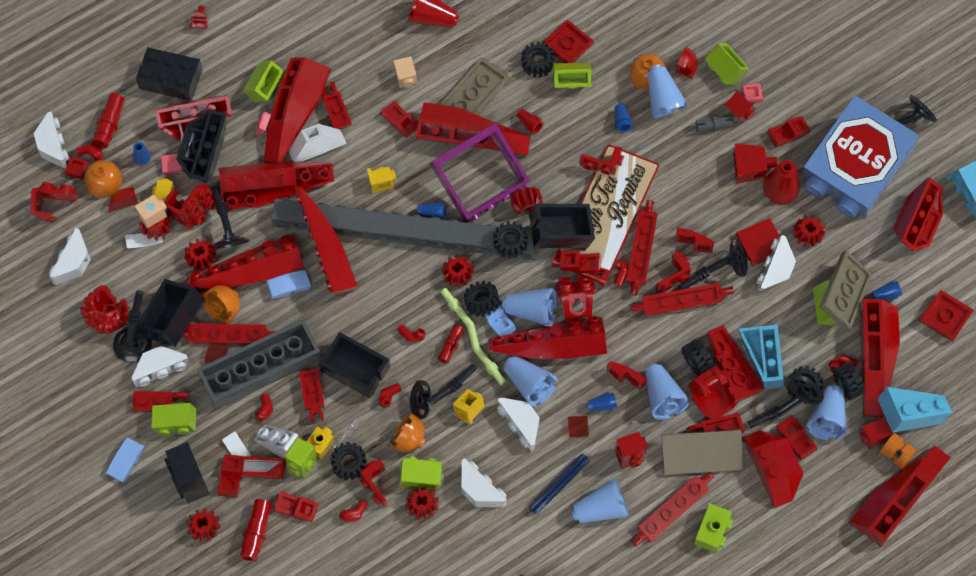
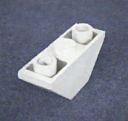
(50, 141)
(315, 141)
(71, 260)
(777, 265)
(158, 365)
(521, 420)
(276, 439)
(479, 487)

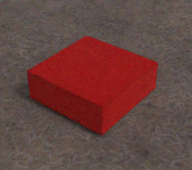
(76, 168)

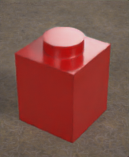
(740, 106)
(875, 433)

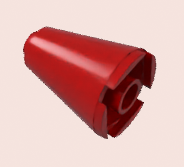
(433, 13)
(782, 183)

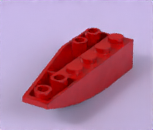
(293, 105)
(457, 125)
(263, 183)
(328, 248)
(252, 266)
(559, 341)
(878, 350)
(897, 496)

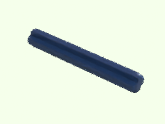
(559, 484)

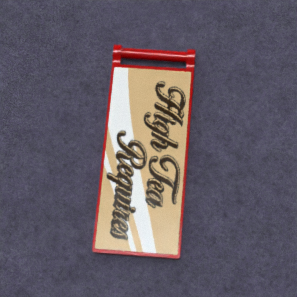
(614, 208)

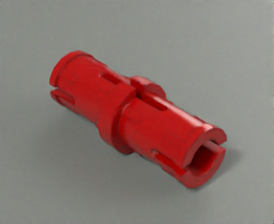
(451, 344)

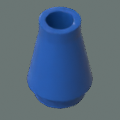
(622, 119)
(141, 154)
(433, 210)
(888, 291)
(604, 402)

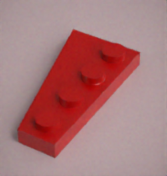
(740, 376)

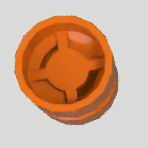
(893, 445)

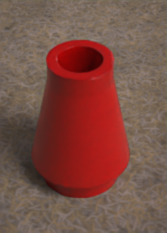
(530, 121)

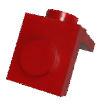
(601, 165)
(682, 266)
(371, 471)

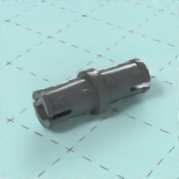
(714, 123)

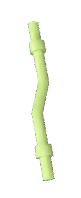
(491, 367)

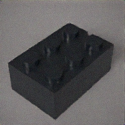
(169, 74)
(561, 225)
(170, 312)
(354, 365)
(186, 473)

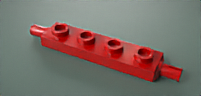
(642, 248)
(682, 299)
(225, 333)
(672, 508)

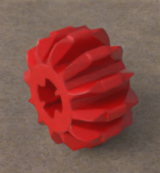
(524, 199)
(157, 230)
(813, 237)
(195, 258)
(457, 277)
(423, 496)
(204, 518)

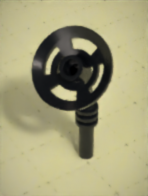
(920, 111)
(222, 210)
(732, 259)
(130, 337)
(801, 394)
(426, 399)

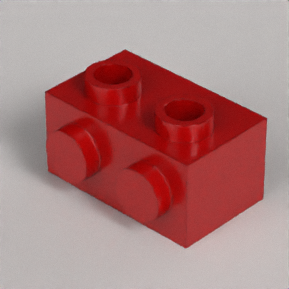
(631, 450)

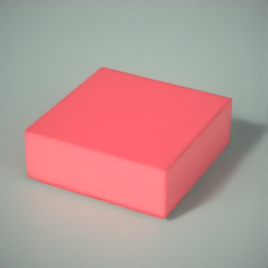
(752, 93)
(262, 124)
(170, 164)

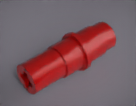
(108, 120)
(255, 530)

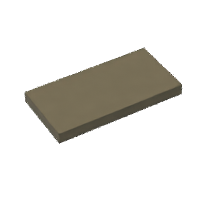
(477, 87)
(845, 290)
(702, 452)

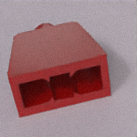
(751, 162)

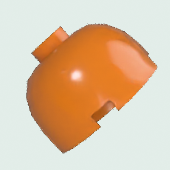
(640, 68)
(103, 179)
(222, 303)
(408, 434)

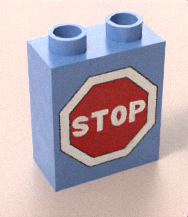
(859, 158)

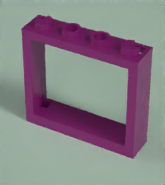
(508, 154)

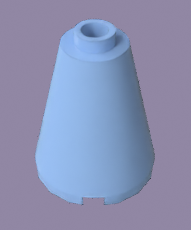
(663, 93)
(532, 305)
(531, 381)
(664, 393)
(829, 416)
(601, 504)

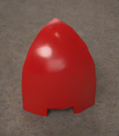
(687, 63)
(122, 198)

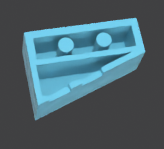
(965, 181)
(764, 351)
(913, 409)

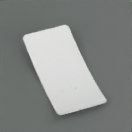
(140, 240)
(235, 445)

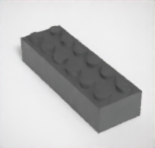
(259, 364)

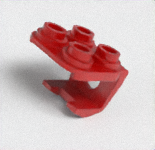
(47, 190)
(194, 208)
(580, 289)
(711, 393)

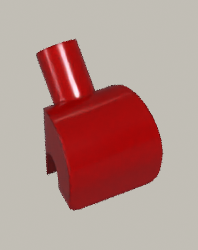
(199, 19)

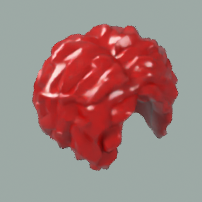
(103, 312)

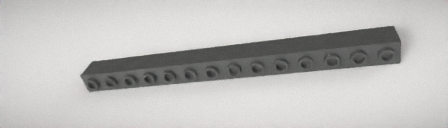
(400, 228)

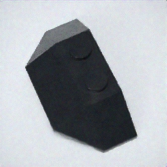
(202, 145)

